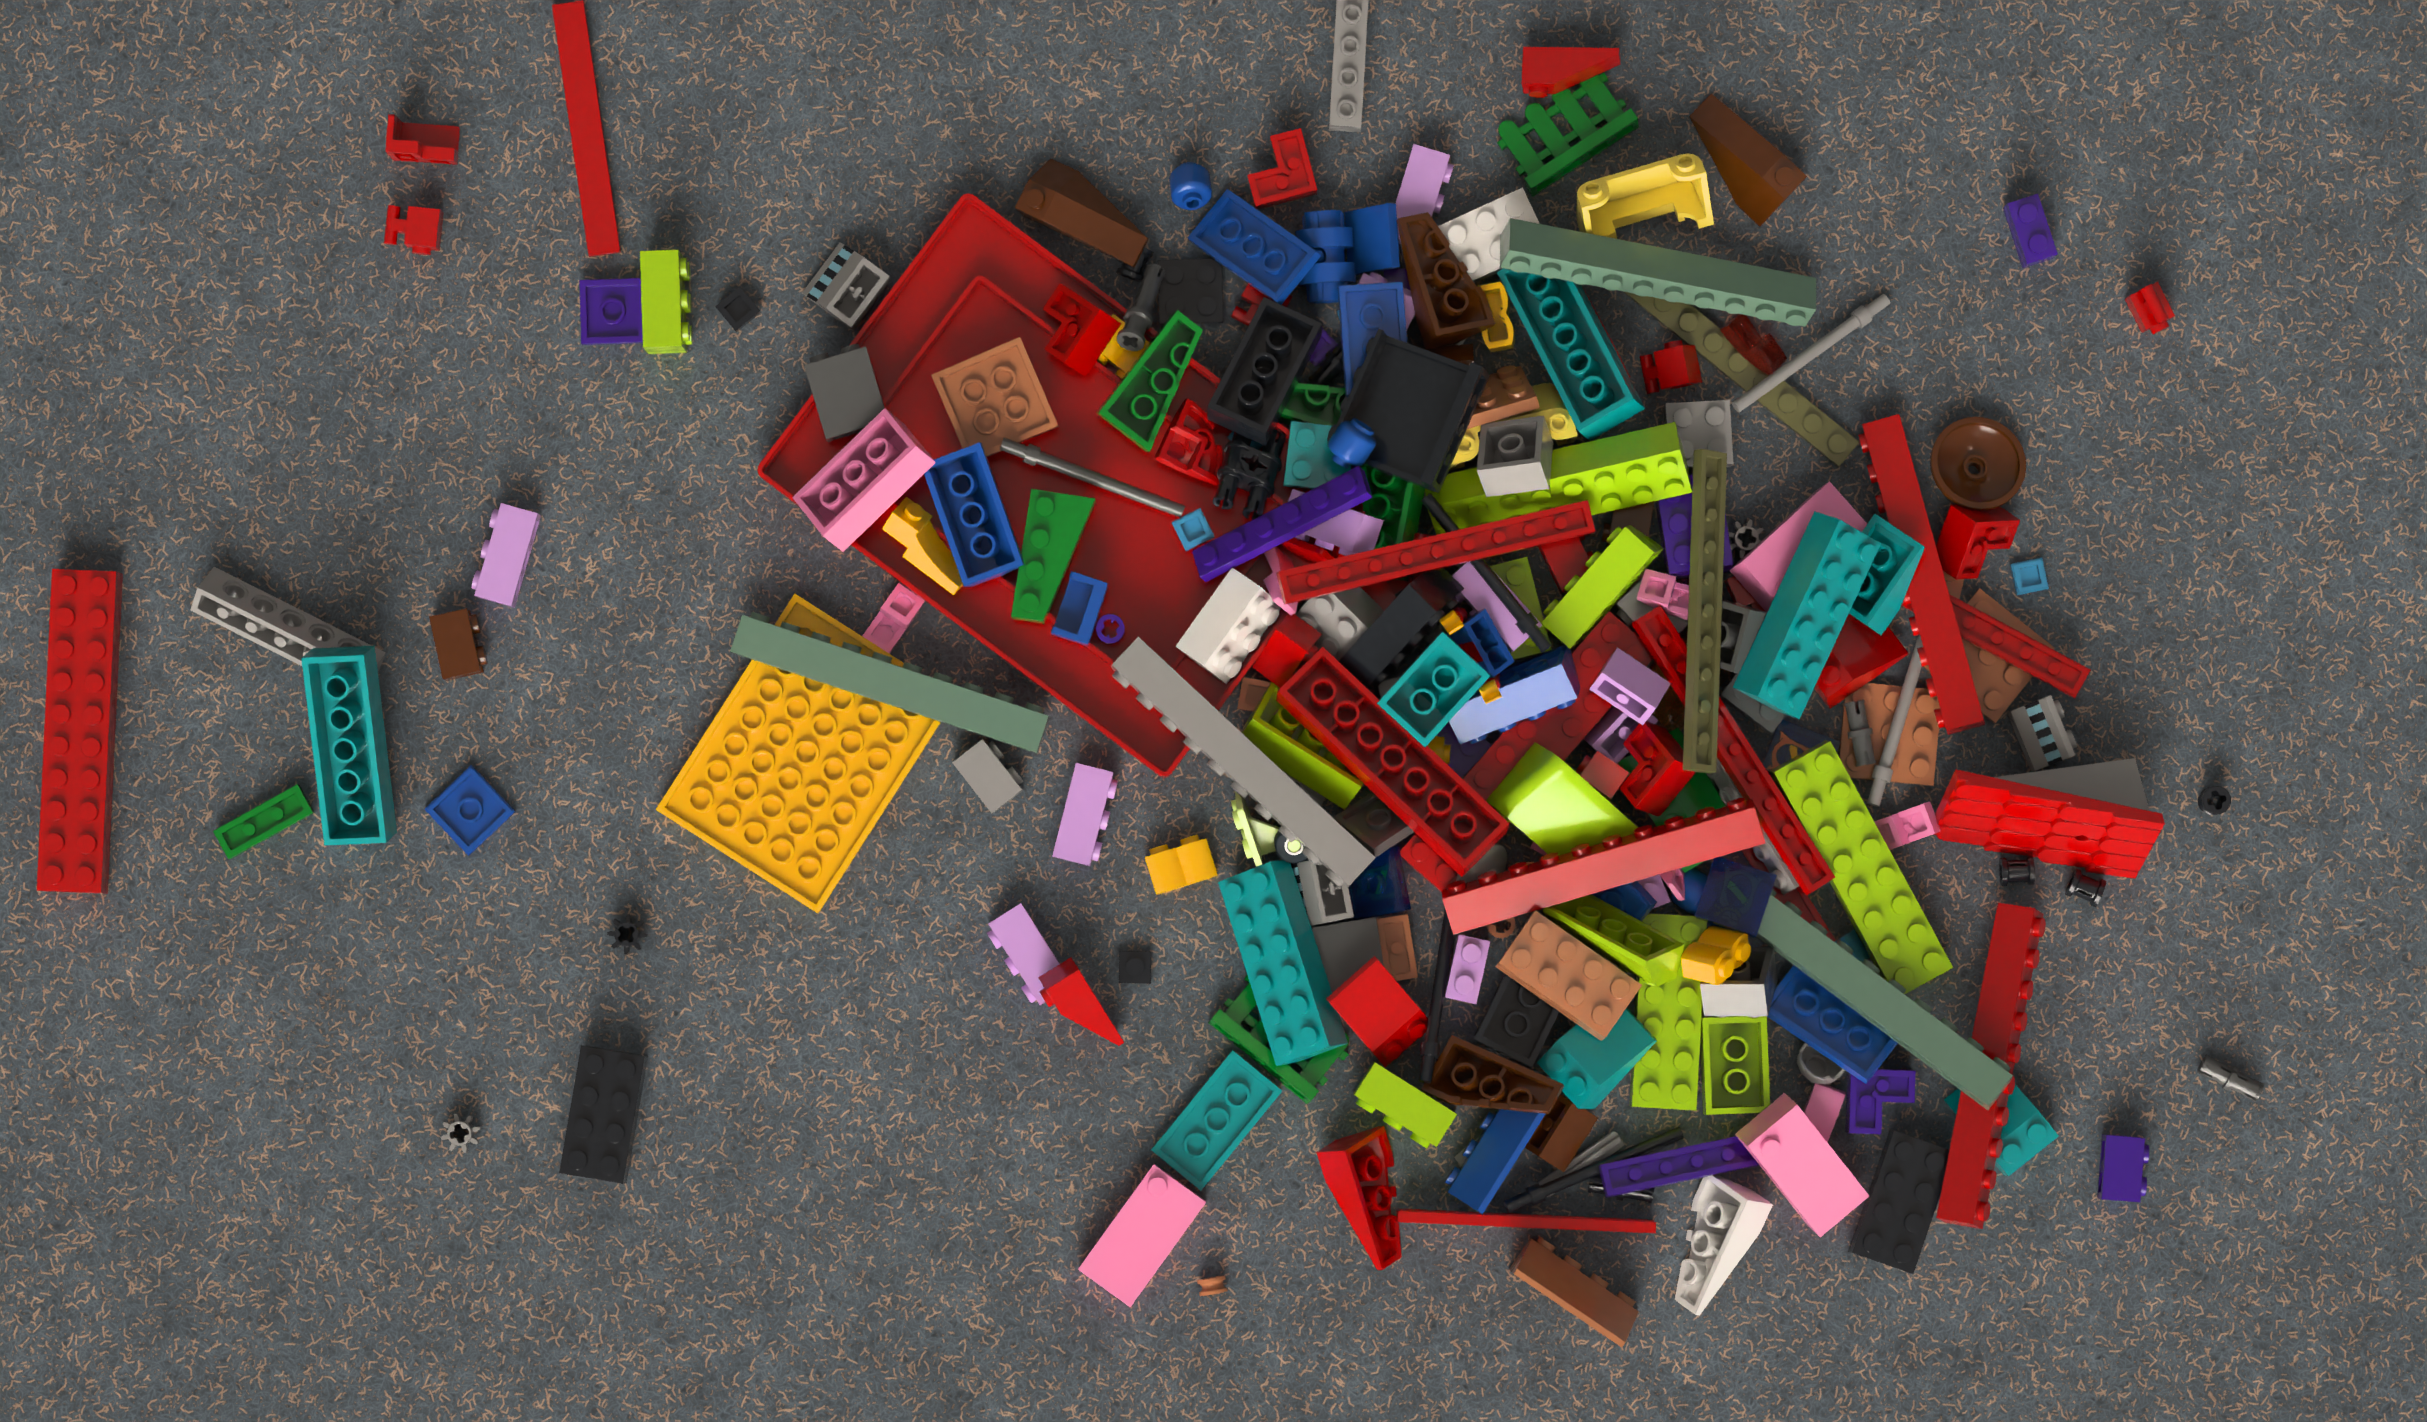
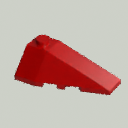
(1359, 1182)

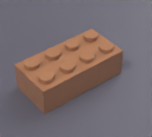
(1568, 975)

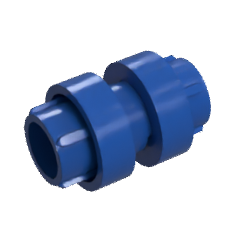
(1328, 236)

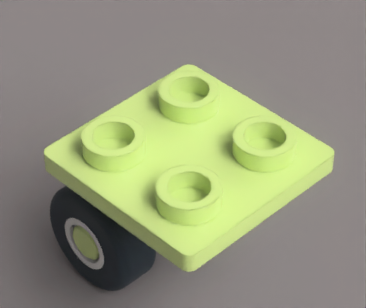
(1262, 837)

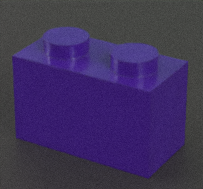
(2030, 230)
(2122, 1168)

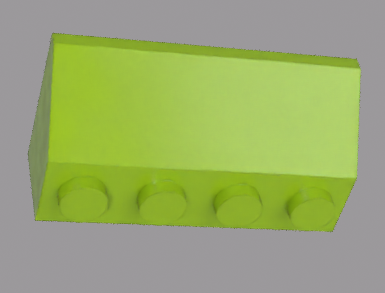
(1601, 585)
(1298, 751)
(1619, 938)

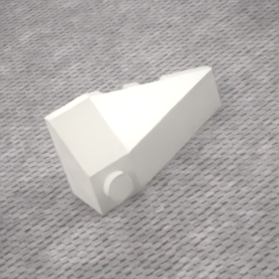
(1724, 1230)

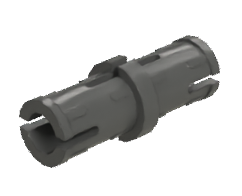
(1860, 733)
(2230, 1078)

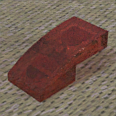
(1758, 350)

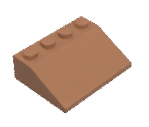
(1575, 1291)

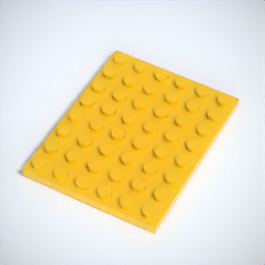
(797, 769)

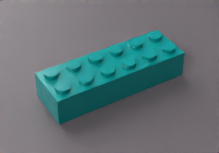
(1574, 351)
(1807, 615)
(349, 745)
(1282, 962)

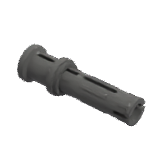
(1139, 317)

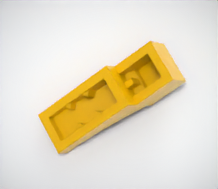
(925, 549)

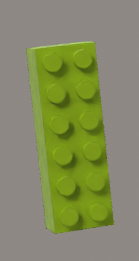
(1673, 1015)

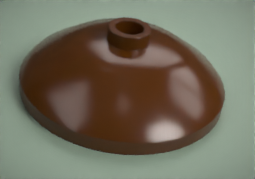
(1988, 448)

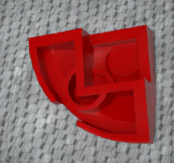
(1190, 444)

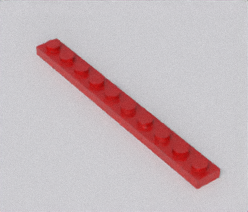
(1435, 552)
(1740, 760)

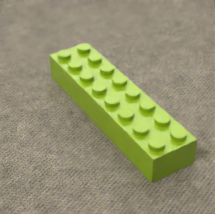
(1605, 471)
(1863, 867)

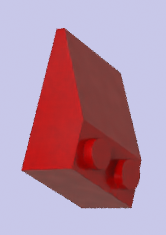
(1856, 660)
(1379, 1011)

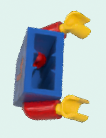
(1483, 643)

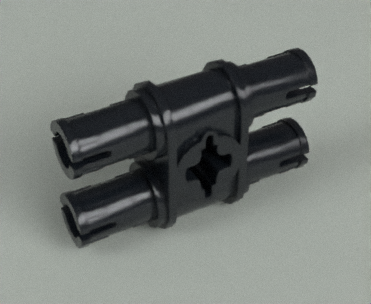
(1257, 481)

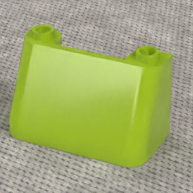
(1556, 804)

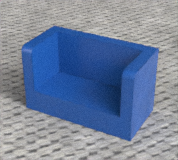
(1080, 608)

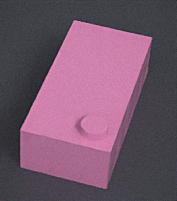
(863, 480)
(1767, 563)
(1802, 1164)
(1142, 1235)

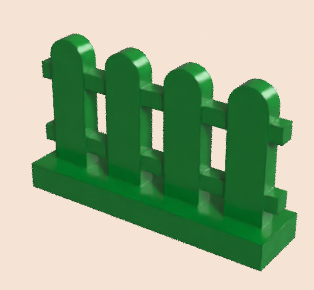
(1566, 157)
(1253, 1045)

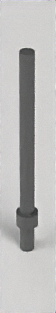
(1032, 454)

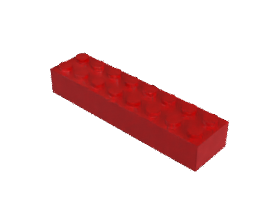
(1392, 762)

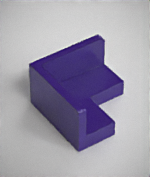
(1866, 1100)

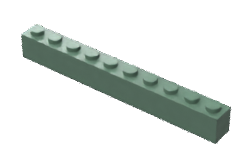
(1657, 272)
(890, 684)
(1883, 1003)

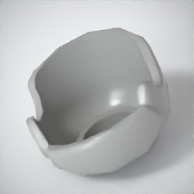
(1817, 1067)

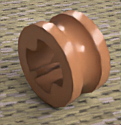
(1492, 929)
(1212, 1285)

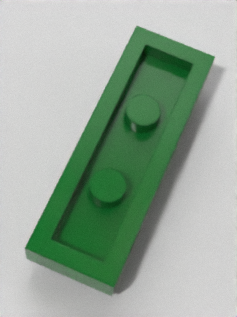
(263, 821)

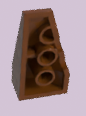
(1748, 163)
(1075, 208)
(1442, 292)
(1486, 1080)

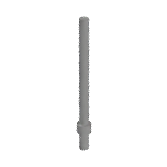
(1859, 318)
(1883, 773)

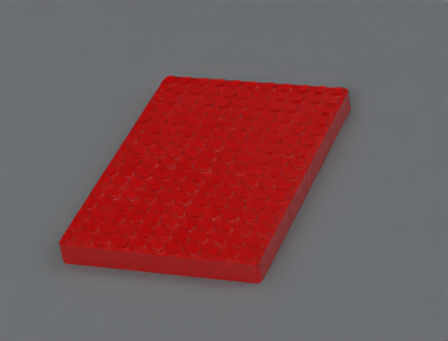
(966, 294)

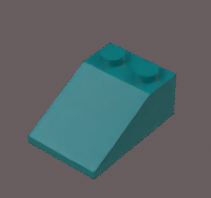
(1888, 575)
(1434, 689)
(1593, 1066)
(2022, 1136)

